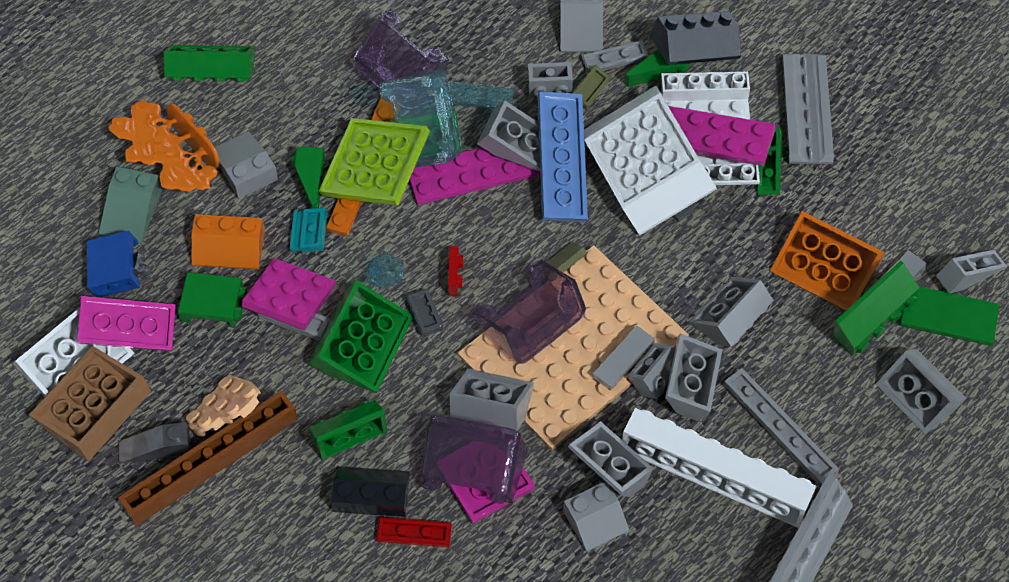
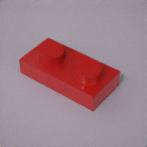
(455, 263)

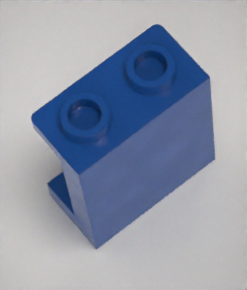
(111, 264)

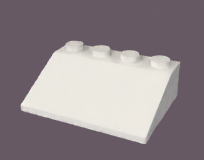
(58, 353)

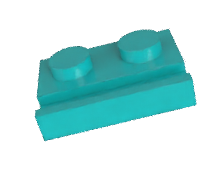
(308, 230)

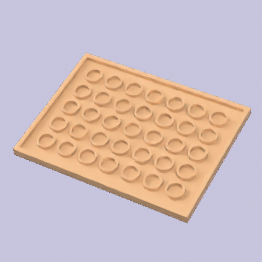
(563, 371)

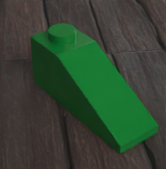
(652, 69)
(309, 170)
(771, 171)

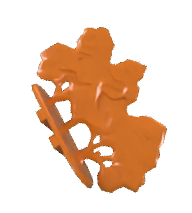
(158, 144)

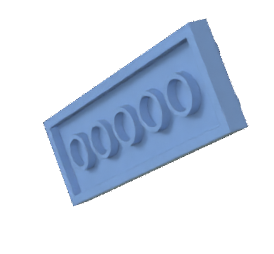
(562, 157)

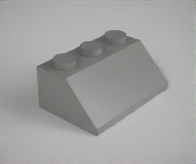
(732, 310)
(693, 377)
(920, 390)
(491, 399)
(612, 460)

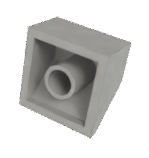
(596, 516)

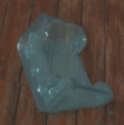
(426, 102)

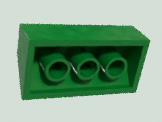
(209, 62)
(876, 309)

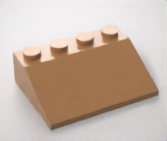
(91, 402)

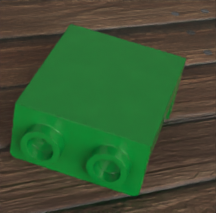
(212, 298)

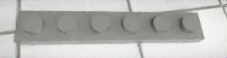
(780, 426)

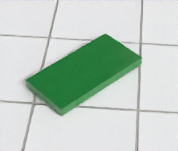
(952, 316)

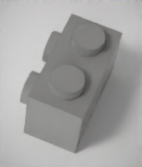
(549, 78)
(653, 371)

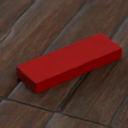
(414, 532)

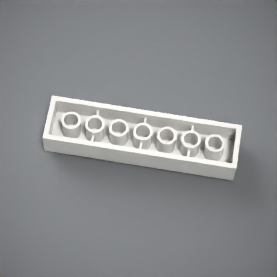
(718, 467)

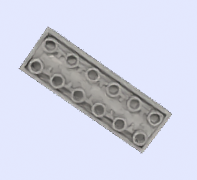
(807, 109)
(815, 533)

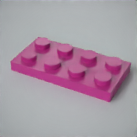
(125, 323)

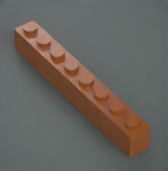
(208, 458)

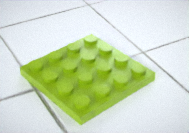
(374, 161)

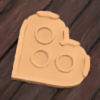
(226, 402)

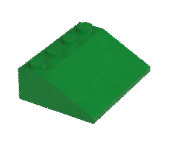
(361, 338)

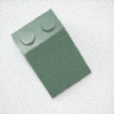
(130, 202)

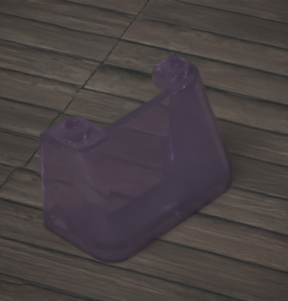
(391, 55)
(535, 315)
(472, 457)

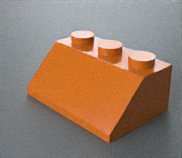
(227, 241)

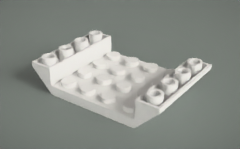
(718, 94)
(648, 160)

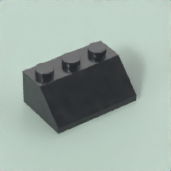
(370, 491)

